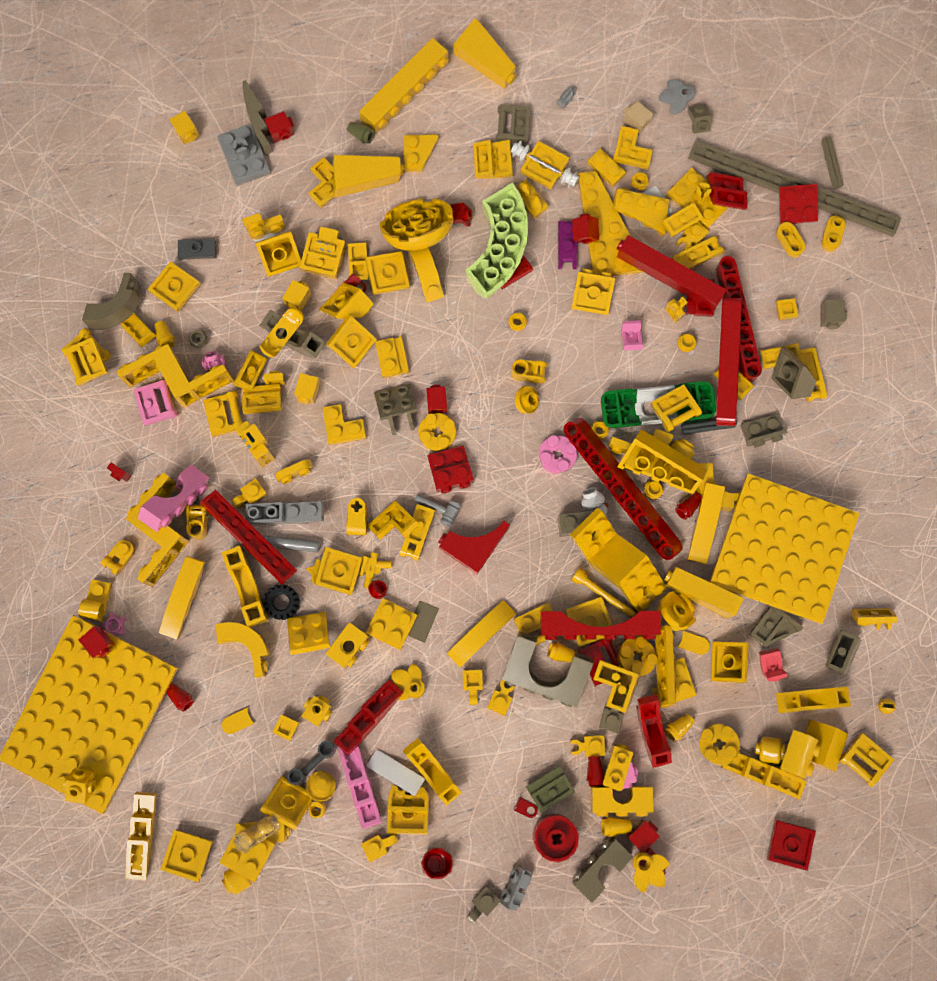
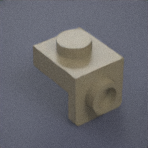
(700, 118)

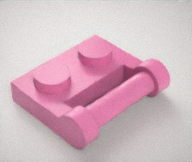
(149, 405)

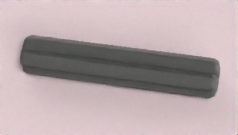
(702, 426)

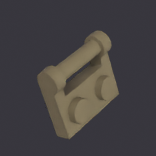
(519, 123)

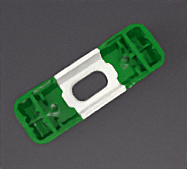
(624, 406)

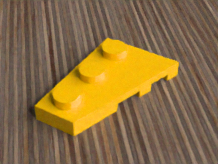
(642, 207)

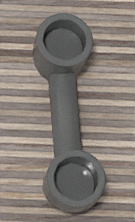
(298, 777)

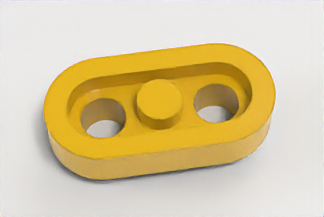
(833, 232)
(793, 239)
(287, 474)

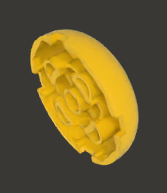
(417, 224)

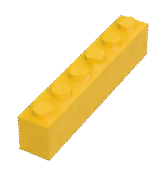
(404, 85)

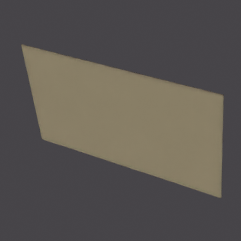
(424, 621)

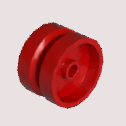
(559, 849)

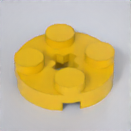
(432, 422)
(677, 620)
(641, 647)
(729, 750)

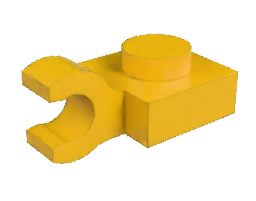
(676, 309)
(251, 492)
(472, 682)
(376, 846)

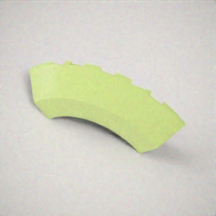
(506, 242)

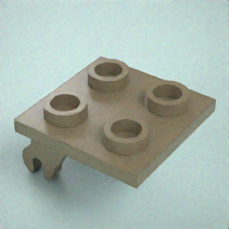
(396, 402)

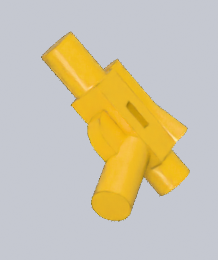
(372, 566)

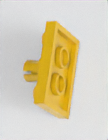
(694, 188)

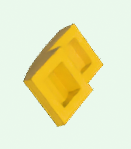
(357, 265)

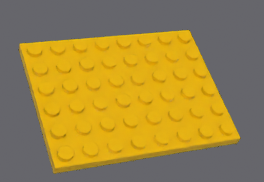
(88, 713)

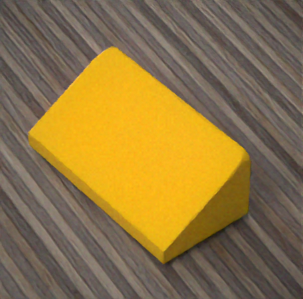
(250, 370)

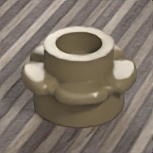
(198, 334)

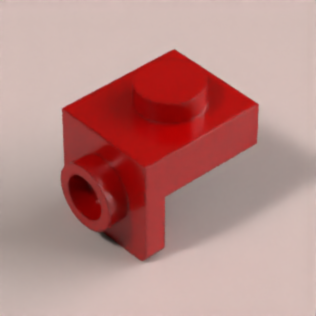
(462, 214)

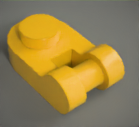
(124, 551)

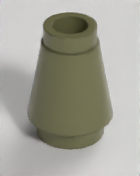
(361, 132)

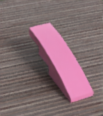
(360, 788)

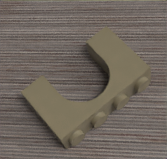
(566, 689)

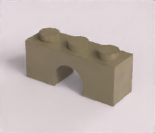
(611, 854)

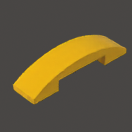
(481, 633)

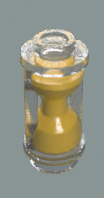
(265, 828)

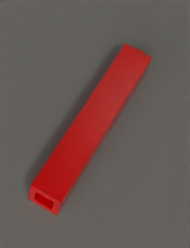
(670, 272)

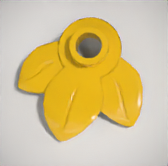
(406, 680)
(651, 872)

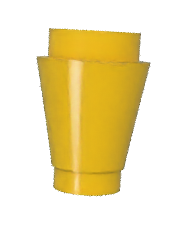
(163, 334)
(560, 652)
(679, 727)
(615, 826)

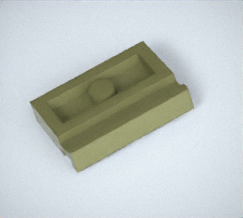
(550, 789)

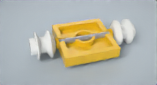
(544, 165)

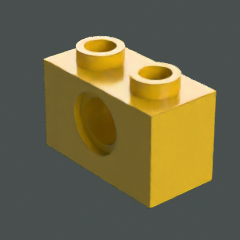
(337, 651)

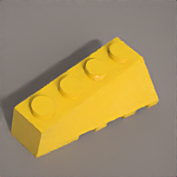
(663, 463)

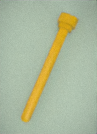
(581, 578)

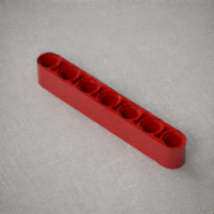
(749, 344)
(729, 362)

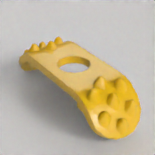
(290, 322)

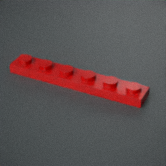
(248, 537)

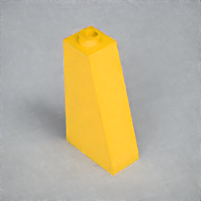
(484, 54)
(363, 173)
(703, 592)

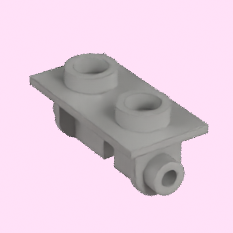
(511, 896)

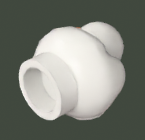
(593, 499)

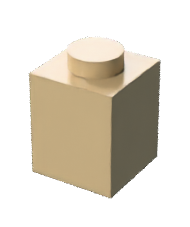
(637, 116)

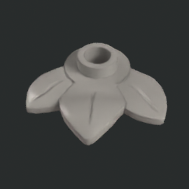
(674, 96)

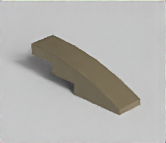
(256, 115)

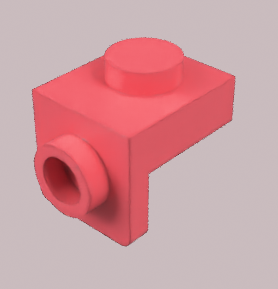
(772, 665)

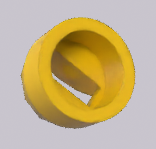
(886, 710)
(315, 813)

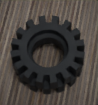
(270, 597)

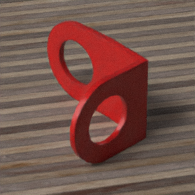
(354, 280)
(521, 807)

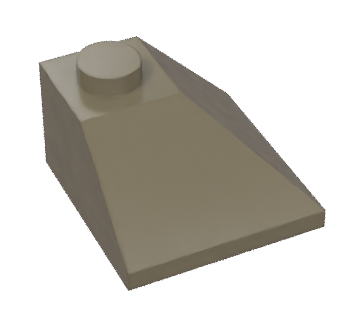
(792, 375)

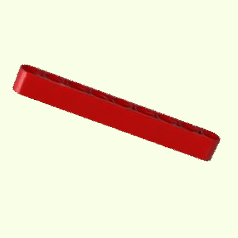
(630, 493)

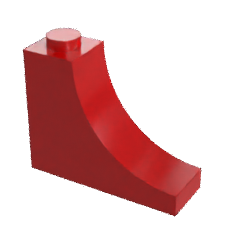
(472, 551)

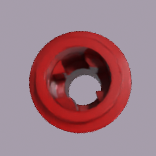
(688, 506)
(179, 697)
(595, 772)

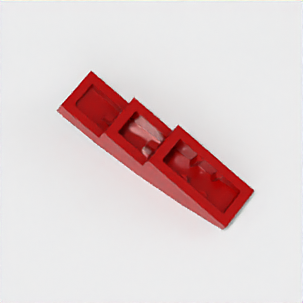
(369, 717)

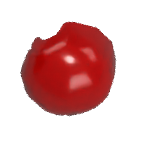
(437, 863)

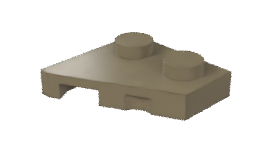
(774, 627)

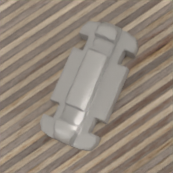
(566, 97)

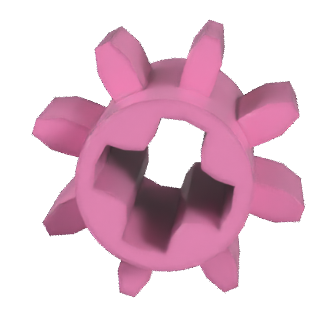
(212, 359)

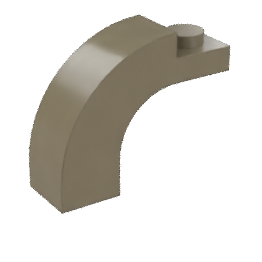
(117, 309)
(301, 341)

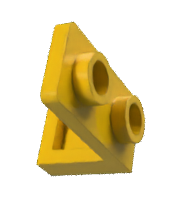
(617, 767)

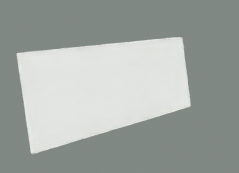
(395, 772)

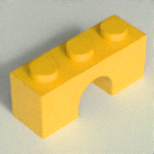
(639, 801)

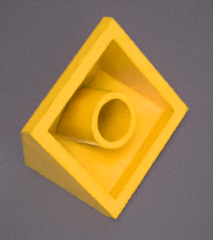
(278, 253)
(729, 662)
(831, 741)

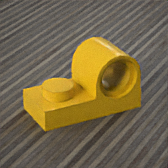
(96, 602)

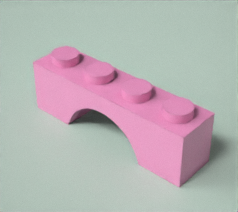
(159, 511)

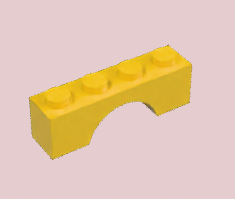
(246, 586)

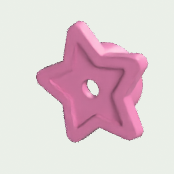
(108, 625)

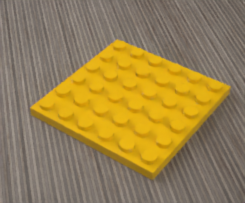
(784, 548)

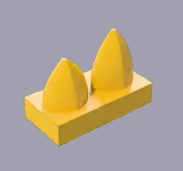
(532, 200)

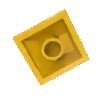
(347, 301)

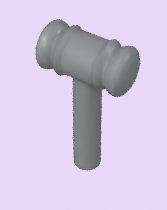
(449, 512)

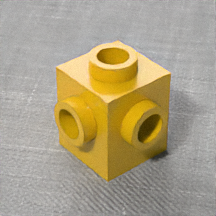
(310, 710)
(79, 786)

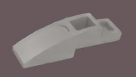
(285, 513)

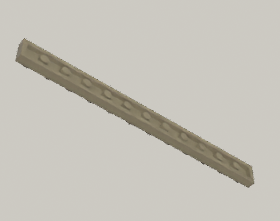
(773, 179)

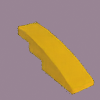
(706, 523)
(181, 597)
(767, 775)
(141, 836)

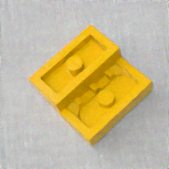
(493, 159)

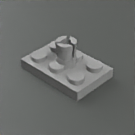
(243, 155)

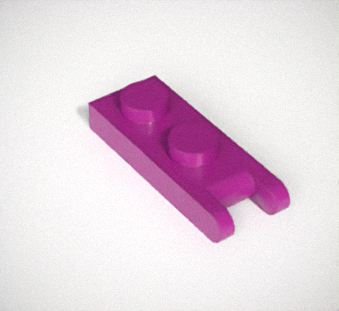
(566, 246)

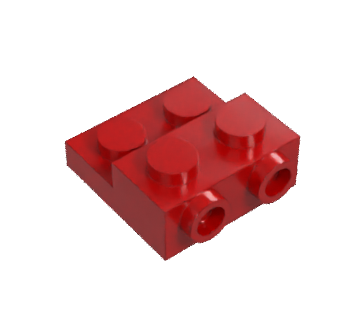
(450, 469)

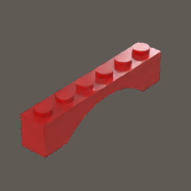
(641, 624)

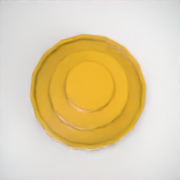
(526, 400)
(320, 786)

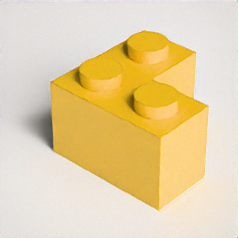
(622, 682)

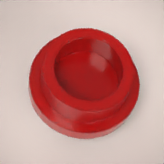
(377, 589)

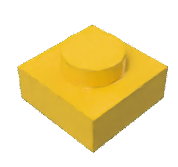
(786, 309)
(274, 377)
(285, 727)

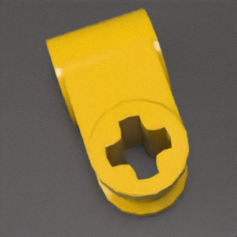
(530, 371)
(197, 516)
(357, 521)

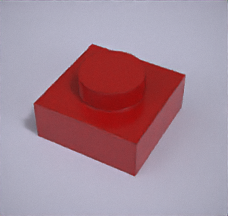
(117, 473)

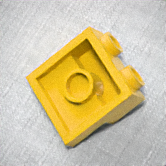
(593, 292)

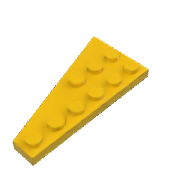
(611, 227)

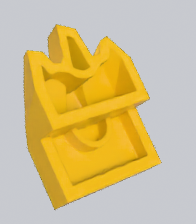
(407, 812)

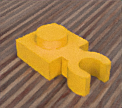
(693, 235)
(500, 700)
(592, 746)

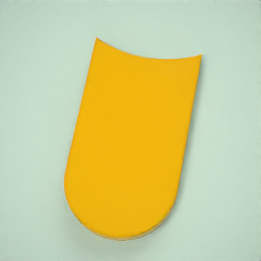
(694, 643)
(237, 722)

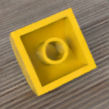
(800, 755)

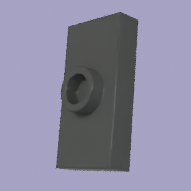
(197, 249)

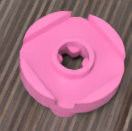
(561, 464)

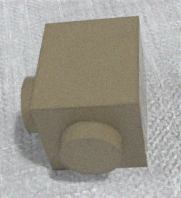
(832, 313)

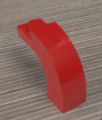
(652, 731)

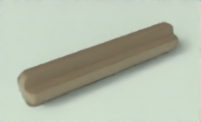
(832, 163)

